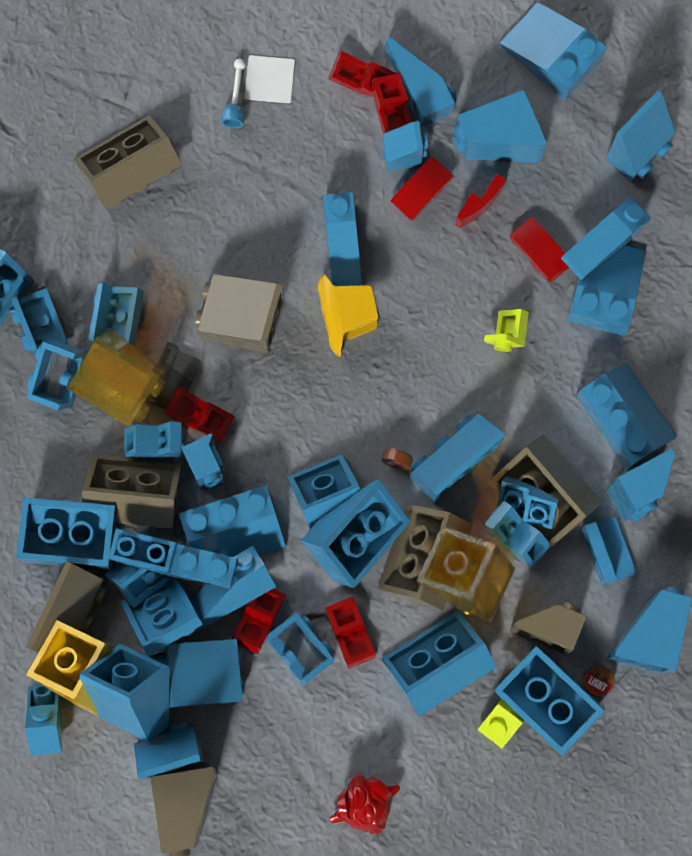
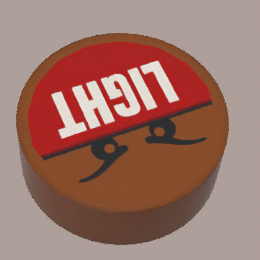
(397, 459)
(598, 680)

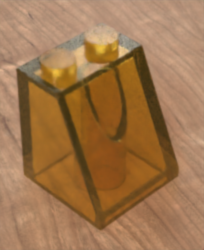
(118, 378)
(467, 573)

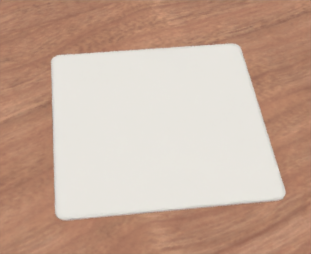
(269, 79)

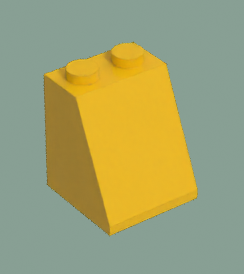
(63, 659)

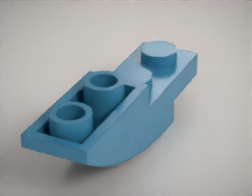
(173, 559)

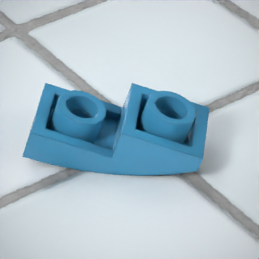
(533, 503)

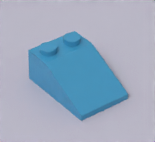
(554, 49)
(642, 139)
(609, 293)
(356, 534)
(168, 752)

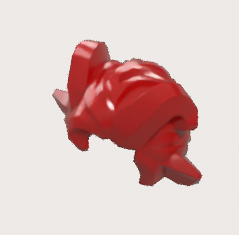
(365, 804)

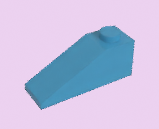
(423, 86)
(606, 238)
(342, 239)
(249, 583)

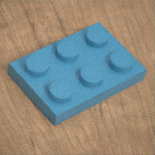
(163, 617)

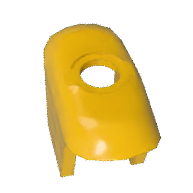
(346, 312)

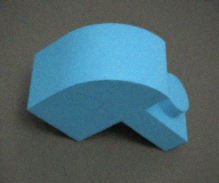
(153, 441)
(516, 535)

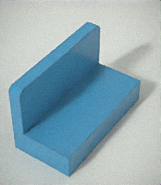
(608, 551)
(136, 583)

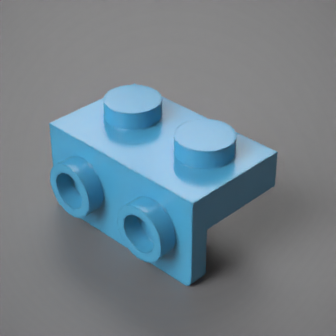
(116, 310)
(37, 319)

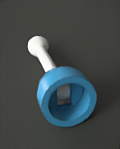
(232, 114)

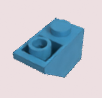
(404, 147)
(43, 721)

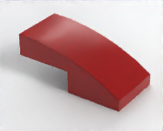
(356, 73)
(390, 102)
(422, 188)
(477, 206)
(540, 249)
(198, 414)
(258, 620)
(350, 632)

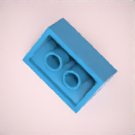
(625, 416)
(456, 456)
(638, 490)
(234, 524)
(66, 532)
(439, 662)
(549, 699)

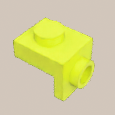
(510, 330)
(501, 724)

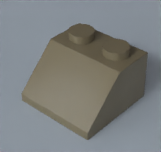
(553, 627)

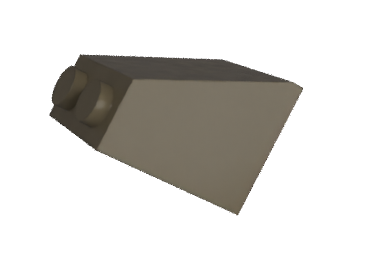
(240, 312)
(181, 808)

